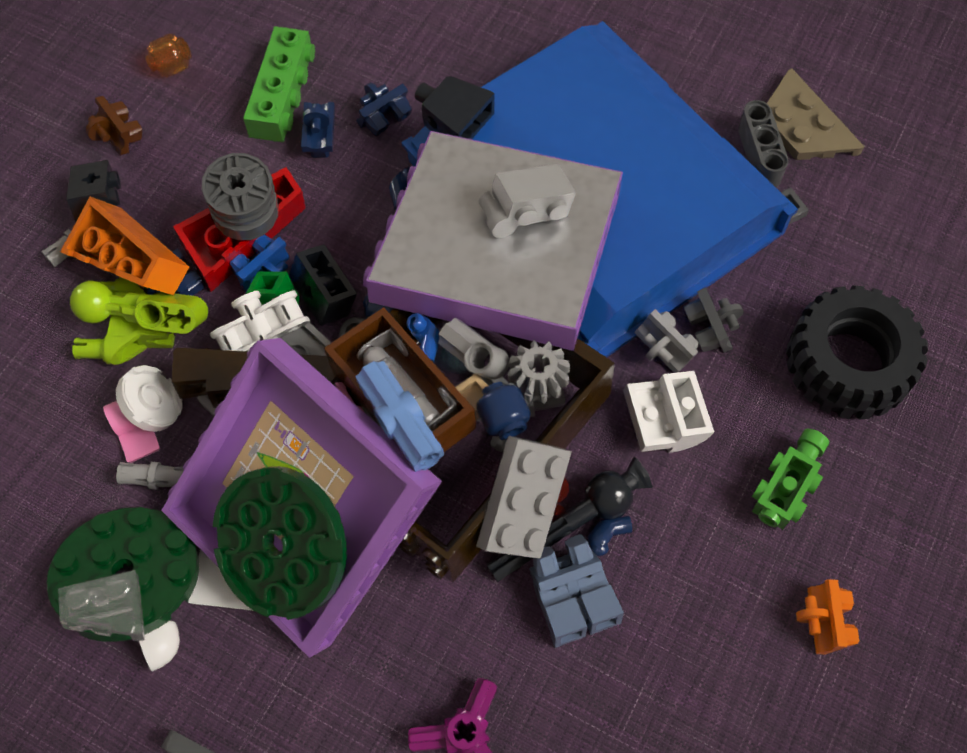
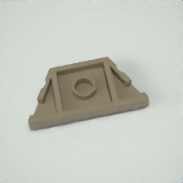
(807, 123)

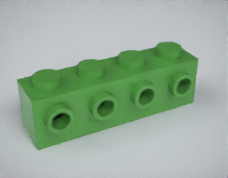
(279, 84)

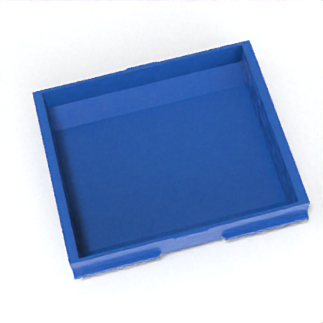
(685, 196)

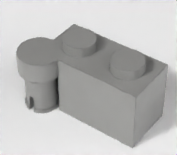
(527, 198)

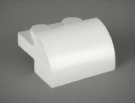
(668, 412)

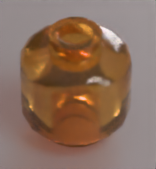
(168, 55)

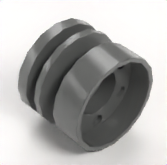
(240, 196)

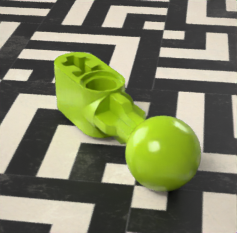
(95, 303)

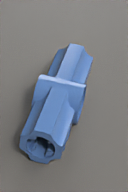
(399, 416)

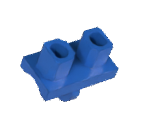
(270, 257)

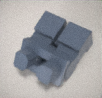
(563, 580)

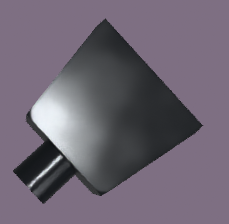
(455, 107)

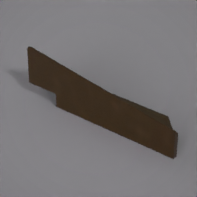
(211, 371)

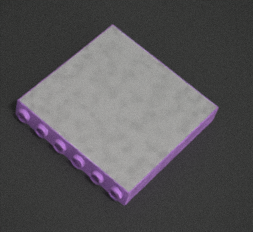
(451, 266)

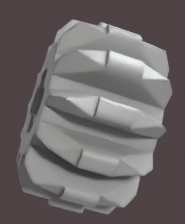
(543, 359)

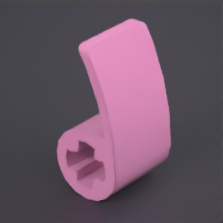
(134, 440)

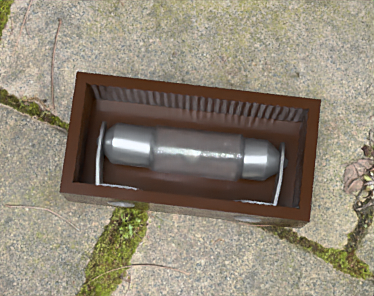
(384, 340)

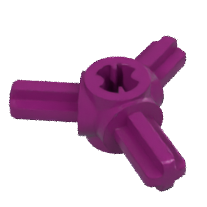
(470, 717)

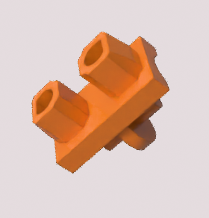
(825, 617)

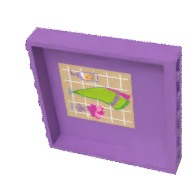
(298, 420)

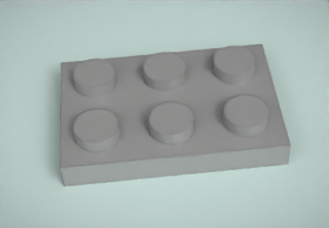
(523, 498)

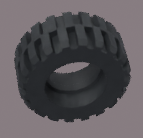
(878, 322)

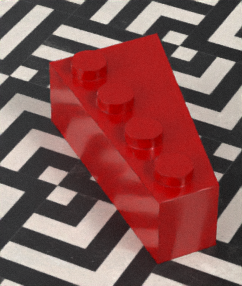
(214, 251)

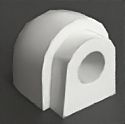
(161, 645)

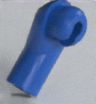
(425, 333)

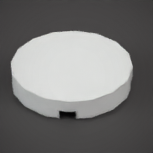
(148, 398)

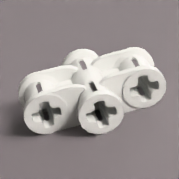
(260, 321)

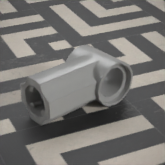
(473, 349)

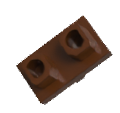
(110, 125)

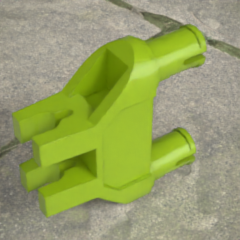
(123, 338)

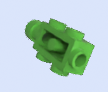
(786, 490)

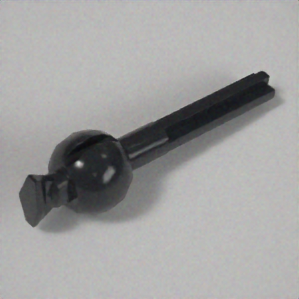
(606, 496)

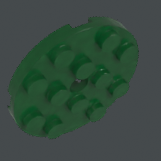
(142, 540)
(313, 542)

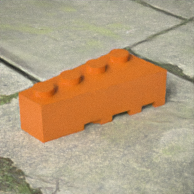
(122, 246)

